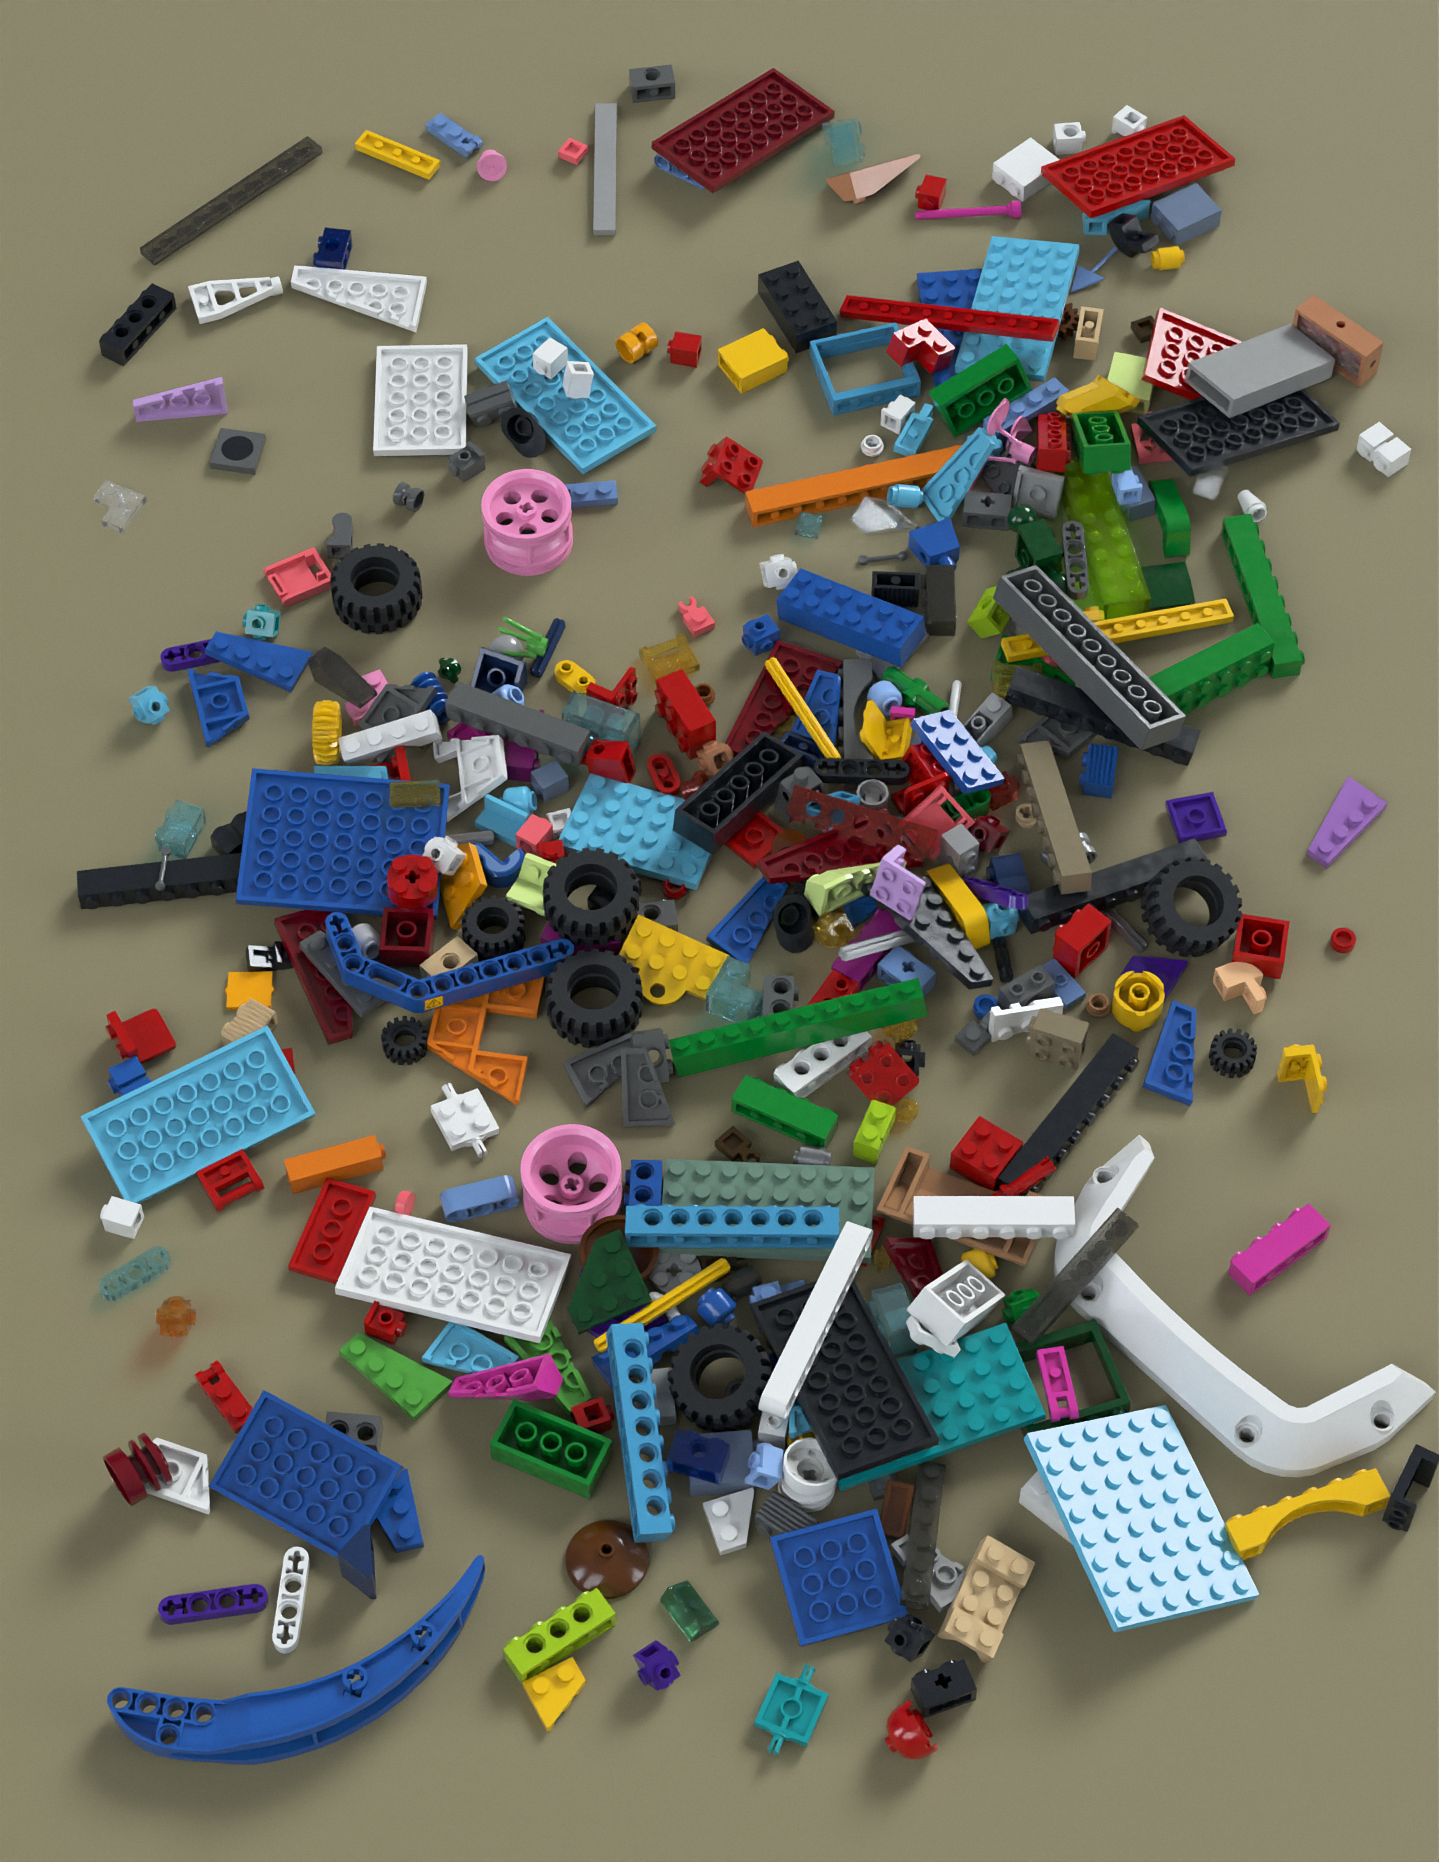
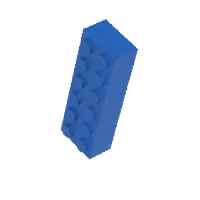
(851, 617)

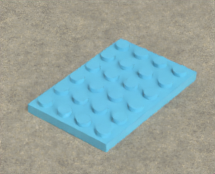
(637, 828)

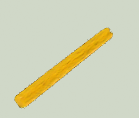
(801, 709)
(672, 1298)

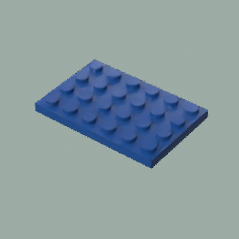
(305, 1475)

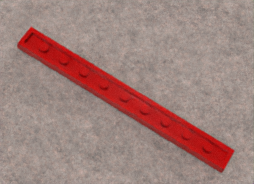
(950, 318)

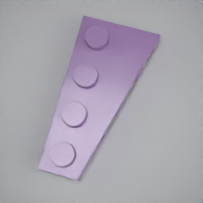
(188, 401)

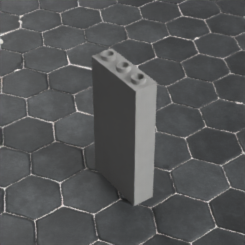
(1259, 370)

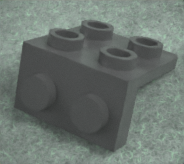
(1002, 475)

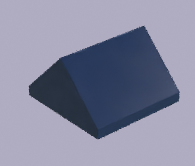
(498, 670)
(358, 1562)

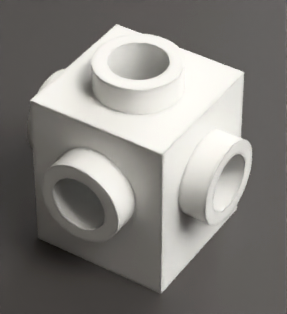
(771, 568)
(444, 854)

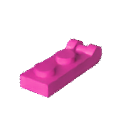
(1057, 1383)

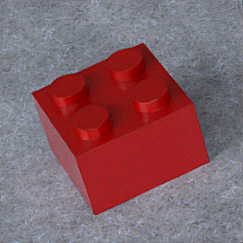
(1081, 940)
(1261, 943)
(984, 1153)

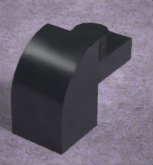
(1129, 237)

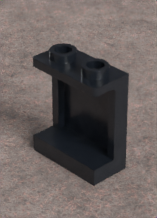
(1419, 1468)

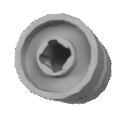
(873, 794)

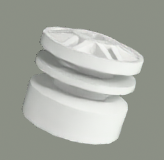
(807, 1476)

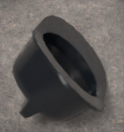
(523, 432)
(793, 923)

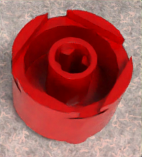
(412, 882)

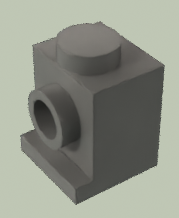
(466, 462)

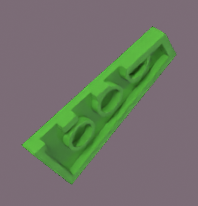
(396, 1376)
(572, 1388)

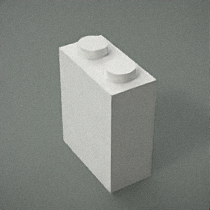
(1021, 169)

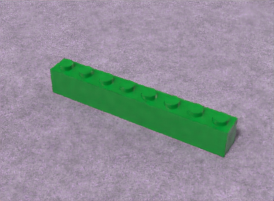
(1262, 593)

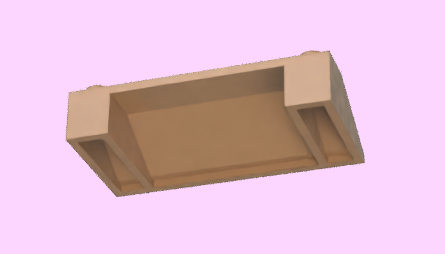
(915, 1178)

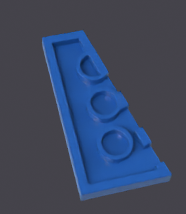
(747, 922)
(1173, 1058)

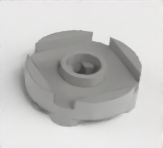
(662, 1279)

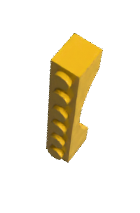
(1355, 1495)

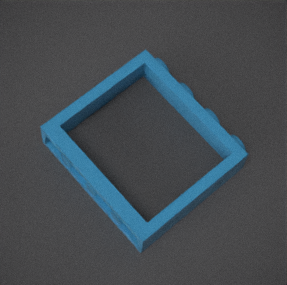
(866, 396)

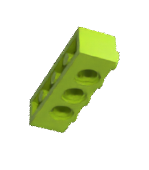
(577, 1634)

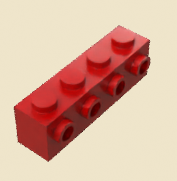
(1053, 442)

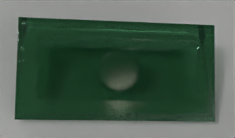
(688, 1610)

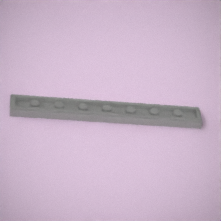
(605, 169)

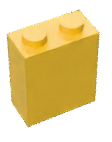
(752, 360)

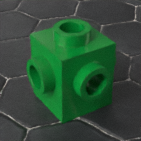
(1017, 1304)

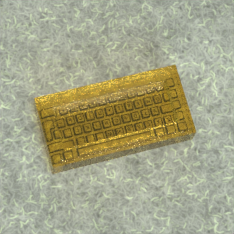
(414, 793)

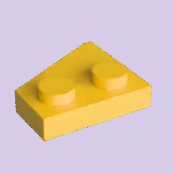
(554, 1690)

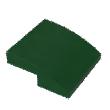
(1168, 585)

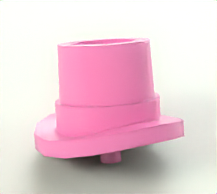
(491, 165)

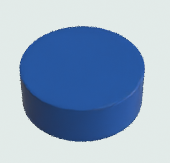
(983, 1005)

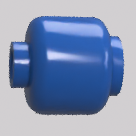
(716, 1307)

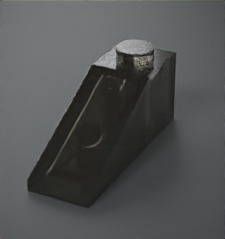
(340, 678)

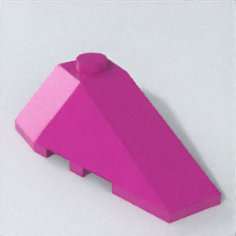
(521, 1380)

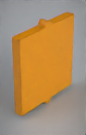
(249, 985)

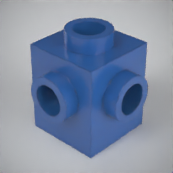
(760, 634)

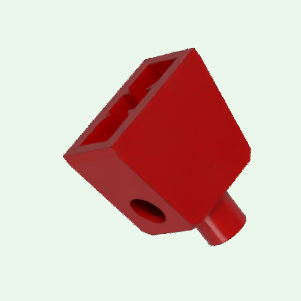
(610, 760)

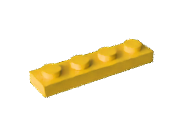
(397, 154)

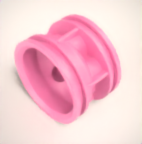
(525, 499)
(553, 1154)

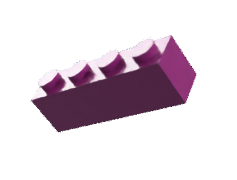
(865, 967)

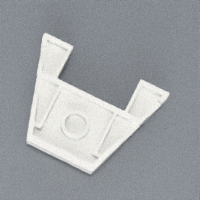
(480, 768)

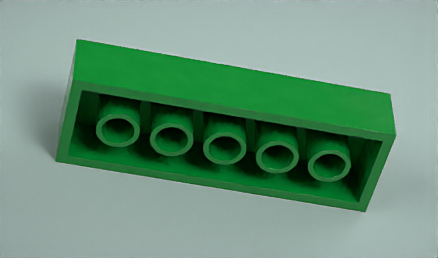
(1217, 669)

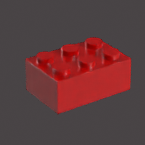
(684, 713)

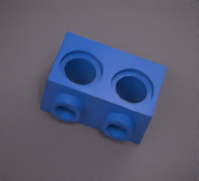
(644, 1189)

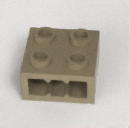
(1057, 1038)

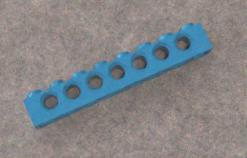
(722, 1235)
(644, 1525)

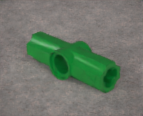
(914, 692)

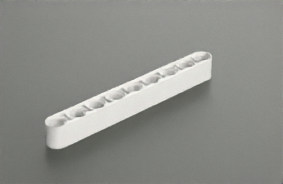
(815, 1320)

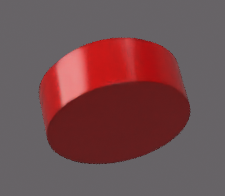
(1343, 940)

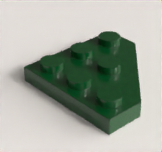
(607, 1285)

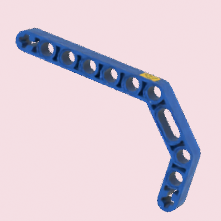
(480, 984)

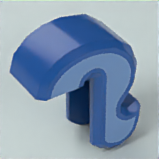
(499, 873)

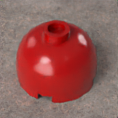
(909, 1733)

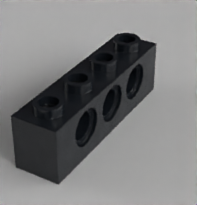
(137, 324)

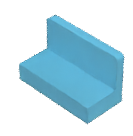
(501, 819)

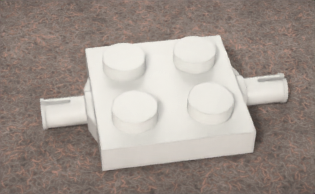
(464, 1120)

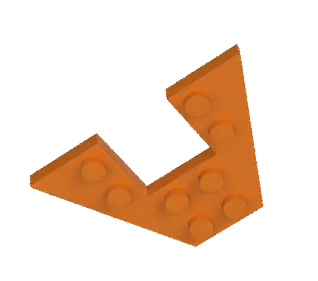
(458, 1033)

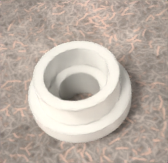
(872, 445)

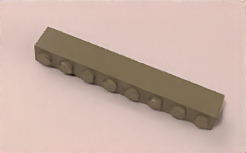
(1054, 817)

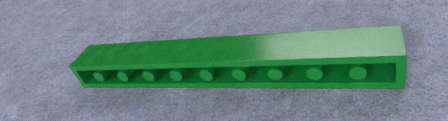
(798, 1027)

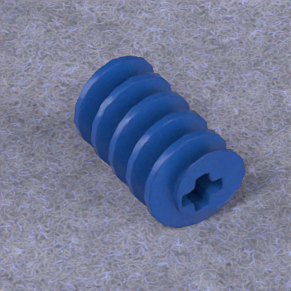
(437, 704)

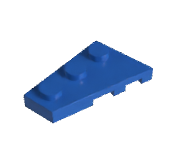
(824, 704)

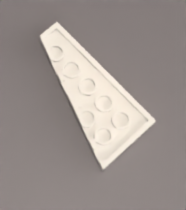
(378, 295)

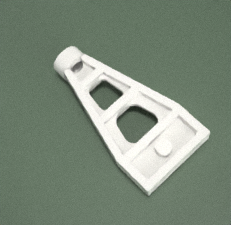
(204, 296)

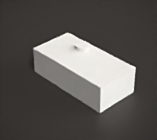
(956, 1302)

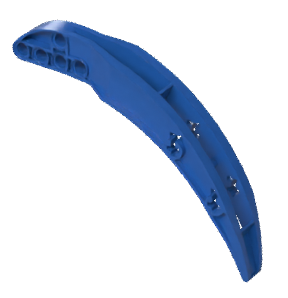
(302, 1716)

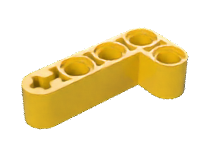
(962, 904)

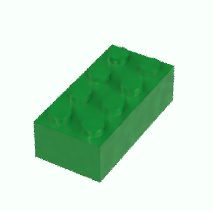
(979, 390)
(1101, 442)
(551, 1449)

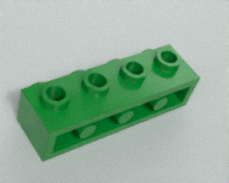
(784, 1112)

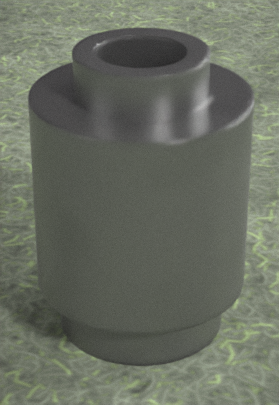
(812, 1155)

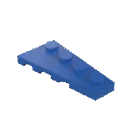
(264, 660)
(661, 1339)

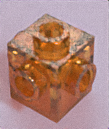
(168, 1320)

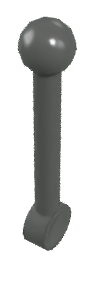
(863, 560)
(166, 852)

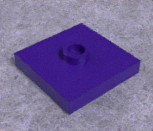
(1196, 817)

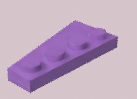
(1347, 818)

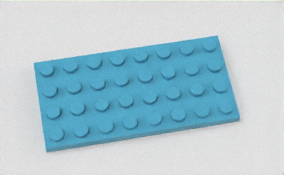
(1021, 280)
(582, 428)
(197, 1116)

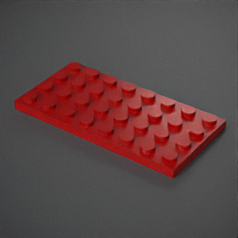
(1137, 166)

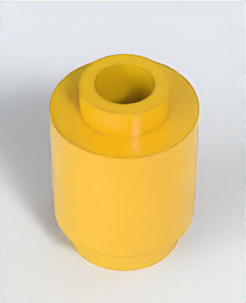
(1167, 258)

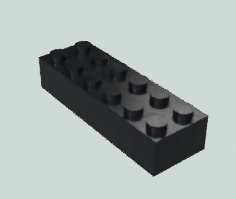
(736, 793)

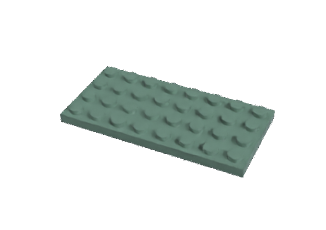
(765, 1185)

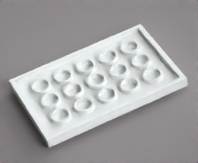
(420, 400)

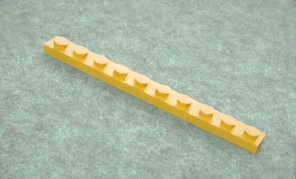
(1135, 627)

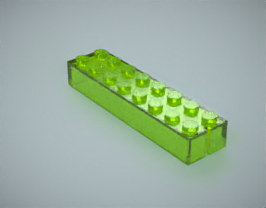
(1110, 555)

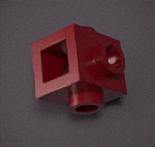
(989, 833)

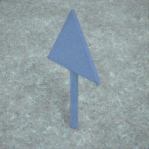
(1085, 278)

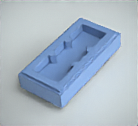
(1065, 985)

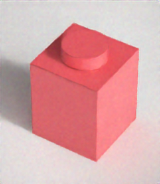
(532, 832)

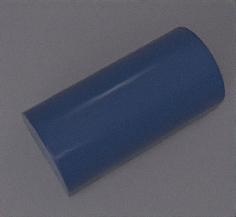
(808, 748)

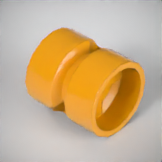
(636, 342)

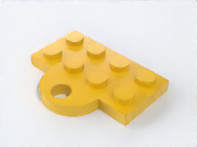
(670, 961)

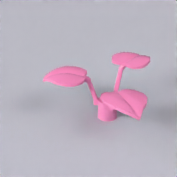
(1019, 450)

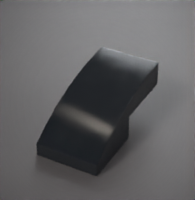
(267, 958)

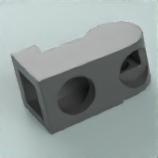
(343, 536)

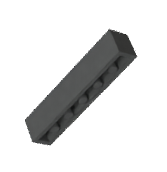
(518, 723)

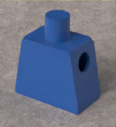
(935, 544)

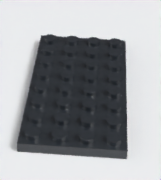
(1206, 439)
(855, 1388)

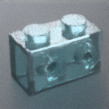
(181, 828)

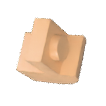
(1241, 979)

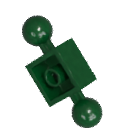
(1037, 544)

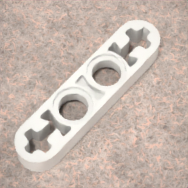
(288, 1599)

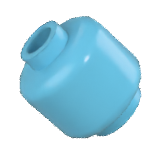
(521, 798)

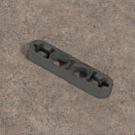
(1072, 560)

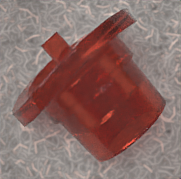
(691, 786)

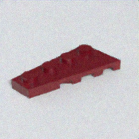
(914, 1261)

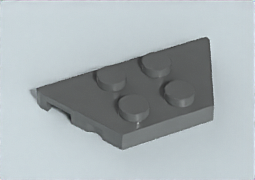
(393, 704)
(1063, 738)

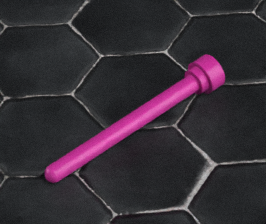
(1011, 210)

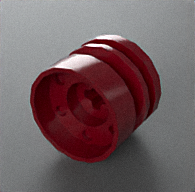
(139, 1468)

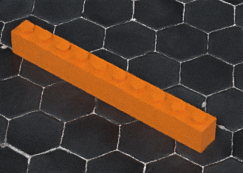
(842, 487)

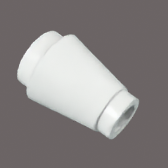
(1252, 505)

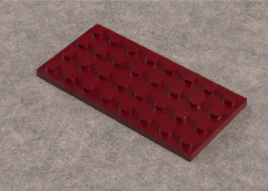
(742, 130)

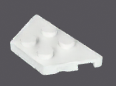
(189, 1477)

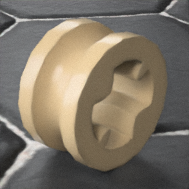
(1025, 822)

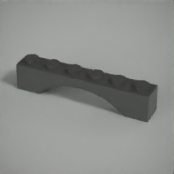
(856, 681)

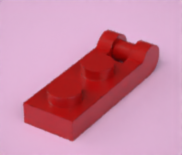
(224, 1395)

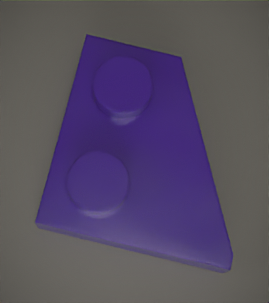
(1167, 970)

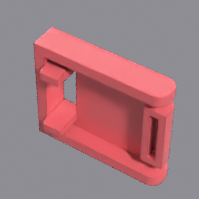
(294, 579)
(932, 815)

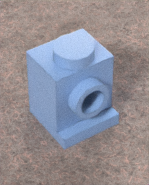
(1127, 487)
(765, 1466)

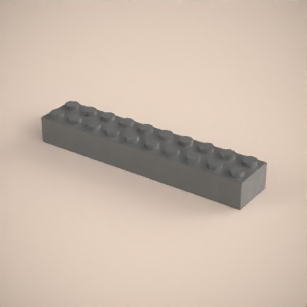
(1089, 657)

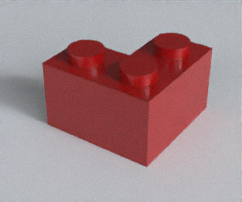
(921, 343)

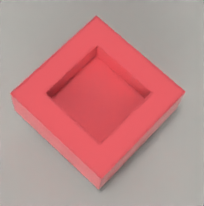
(573, 151)

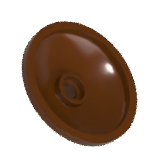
(644, 1257)
(610, 1573)

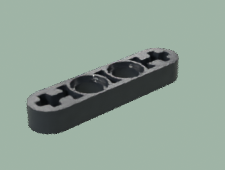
(861, 767)

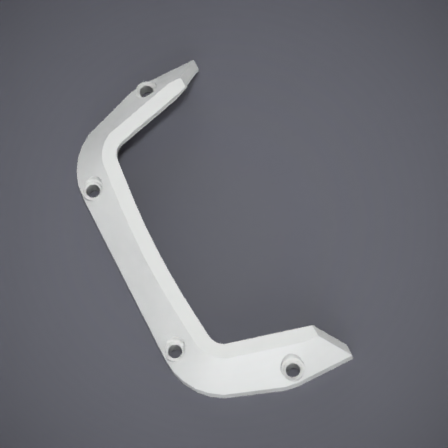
(1203, 1380)

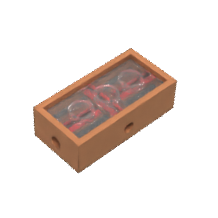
(1352, 346)

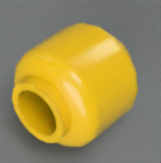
(982, 1261)

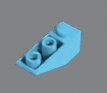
(1099, 226)

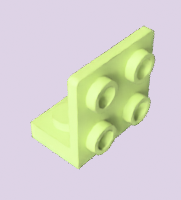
(528, 887)

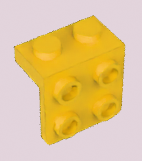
(885, 738)
(1304, 1064)

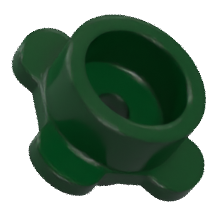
(449, 669)

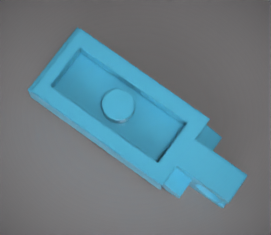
(915, 432)

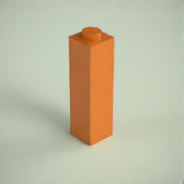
(334, 1162)

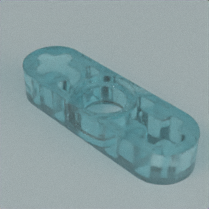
(137, 1263)

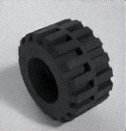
(493, 913)

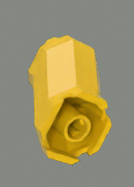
(1096, 396)

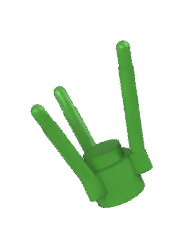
(535, 642)

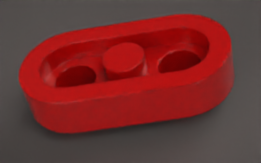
(666, 776)

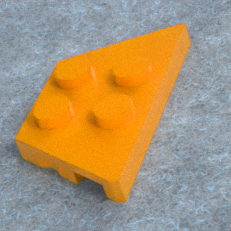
(464, 886)

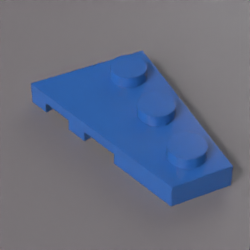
(399, 1516)

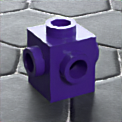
(657, 1666)

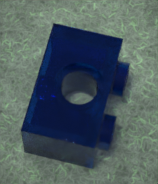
(334, 249)
(708, 1468)

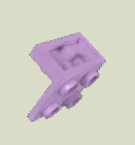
(896, 885)

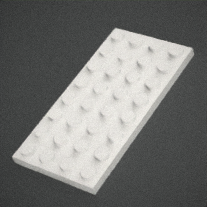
(454, 1274)

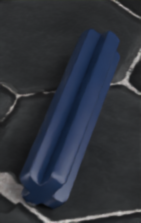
(554, 635)

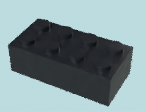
(796, 305)

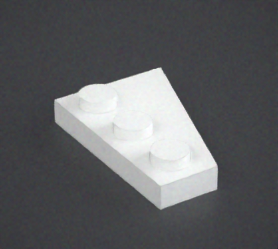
(1015, 1020)

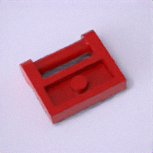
(226, 1173)

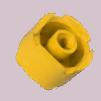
(1138, 1000)

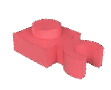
(696, 620)

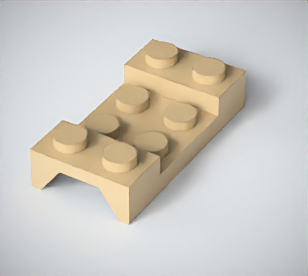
(986, 1597)

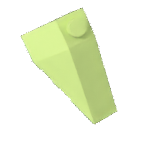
(838, 886)

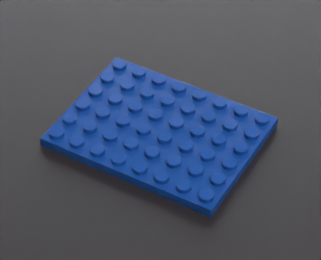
(329, 841)

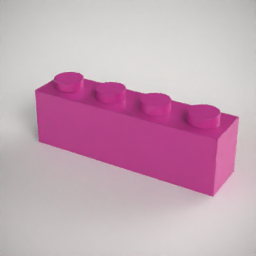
(1278, 1249)

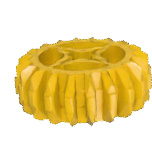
(326, 731)

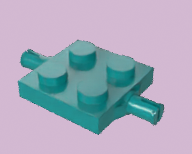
(791, 1709)

